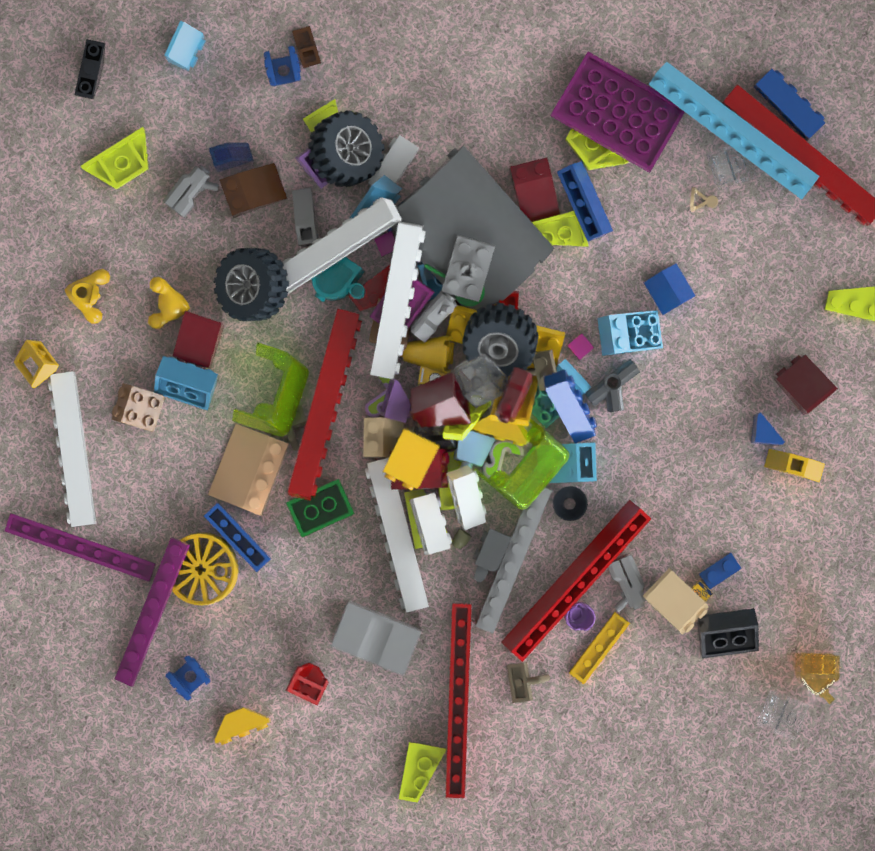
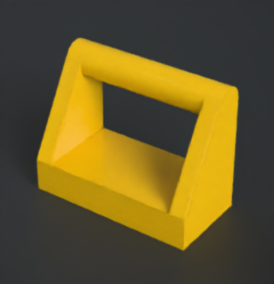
(41, 356)

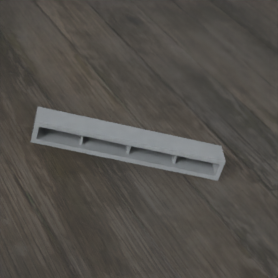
(511, 563)

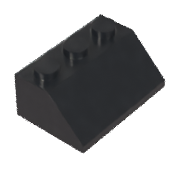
(728, 633)

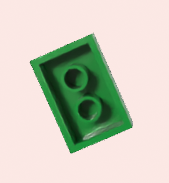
(323, 509)

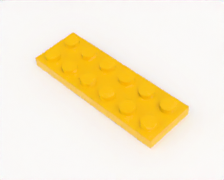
(547, 338)

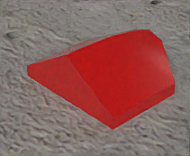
(308, 683)

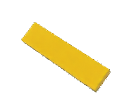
(599, 648)

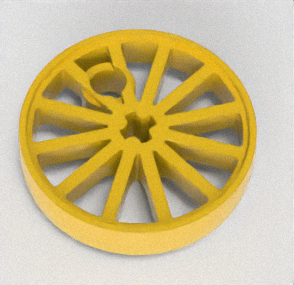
(211, 570)

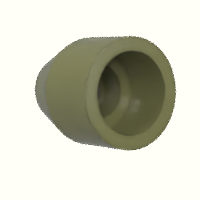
(461, 539)

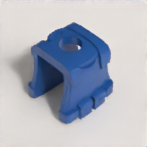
(273, 65)
(179, 682)

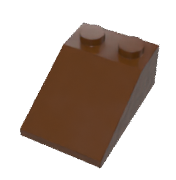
(253, 189)

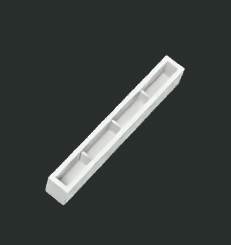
(340, 242)
(396, 300)
(73, 449)
(398, 538)

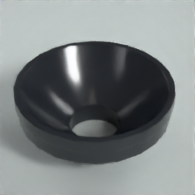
(580, 503)

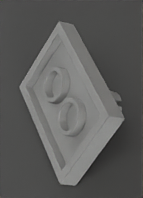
(468, 268)

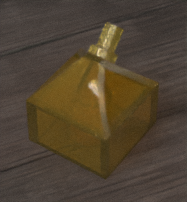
(818, 672)

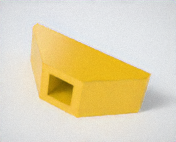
(502, 431)
(794, 465)
(239, 723)

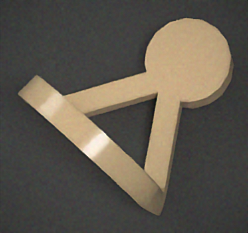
(710, 201)

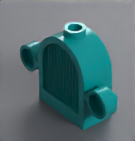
(339, 281)

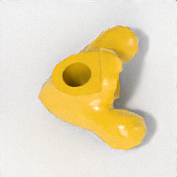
(85, 293)
(169, 302)

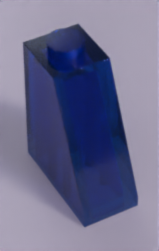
(230, 155)

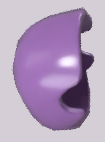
(580, 617)

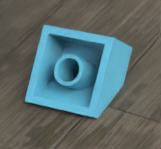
(185, 46)

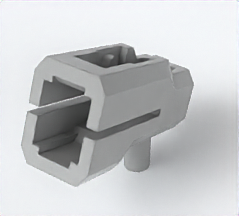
(187, 188)
(432, 315)
(630, 595)

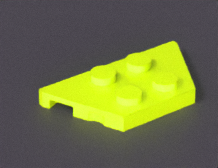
(591, 153)
(121, 161)

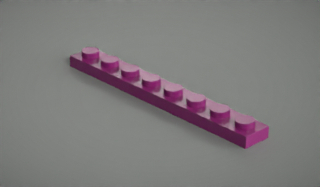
(80, 547)
(152, 611)

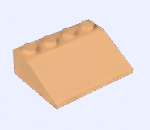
(248, 469)

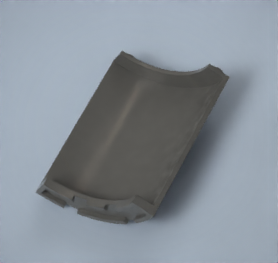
(470, 203)

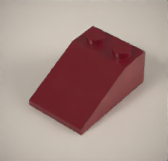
(535, 189)

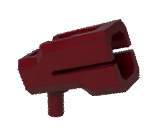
(514, 395)

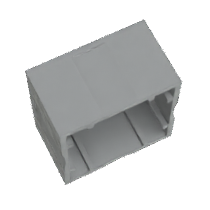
(376, 637)

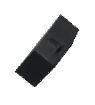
(90, 69)

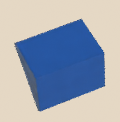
(669, 289)
(764, 432)

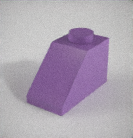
(306, 164)
(396, 404)

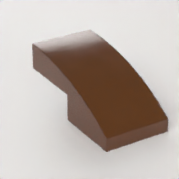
(306, 47)

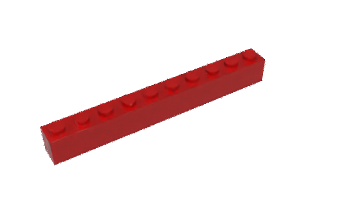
(832, 179)
(323, 404)
(576, 580)
(458, 700)

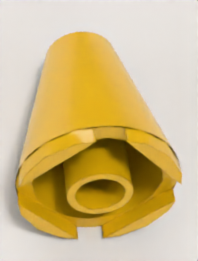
(433, 354)

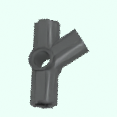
(613, 395)

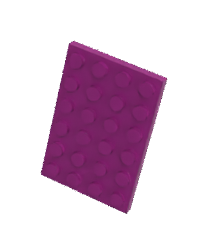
(618, 112)

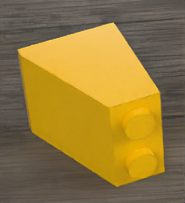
(410, 459)

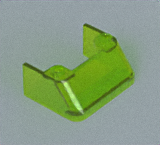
(280, 415)
(533, 471)

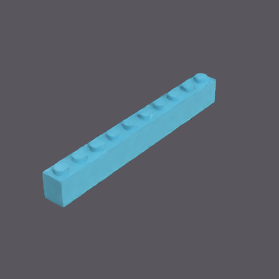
(734, 130)

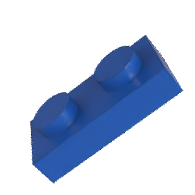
(720, 571)

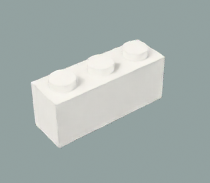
(396, 160)
(467, 497)
(430, 523)

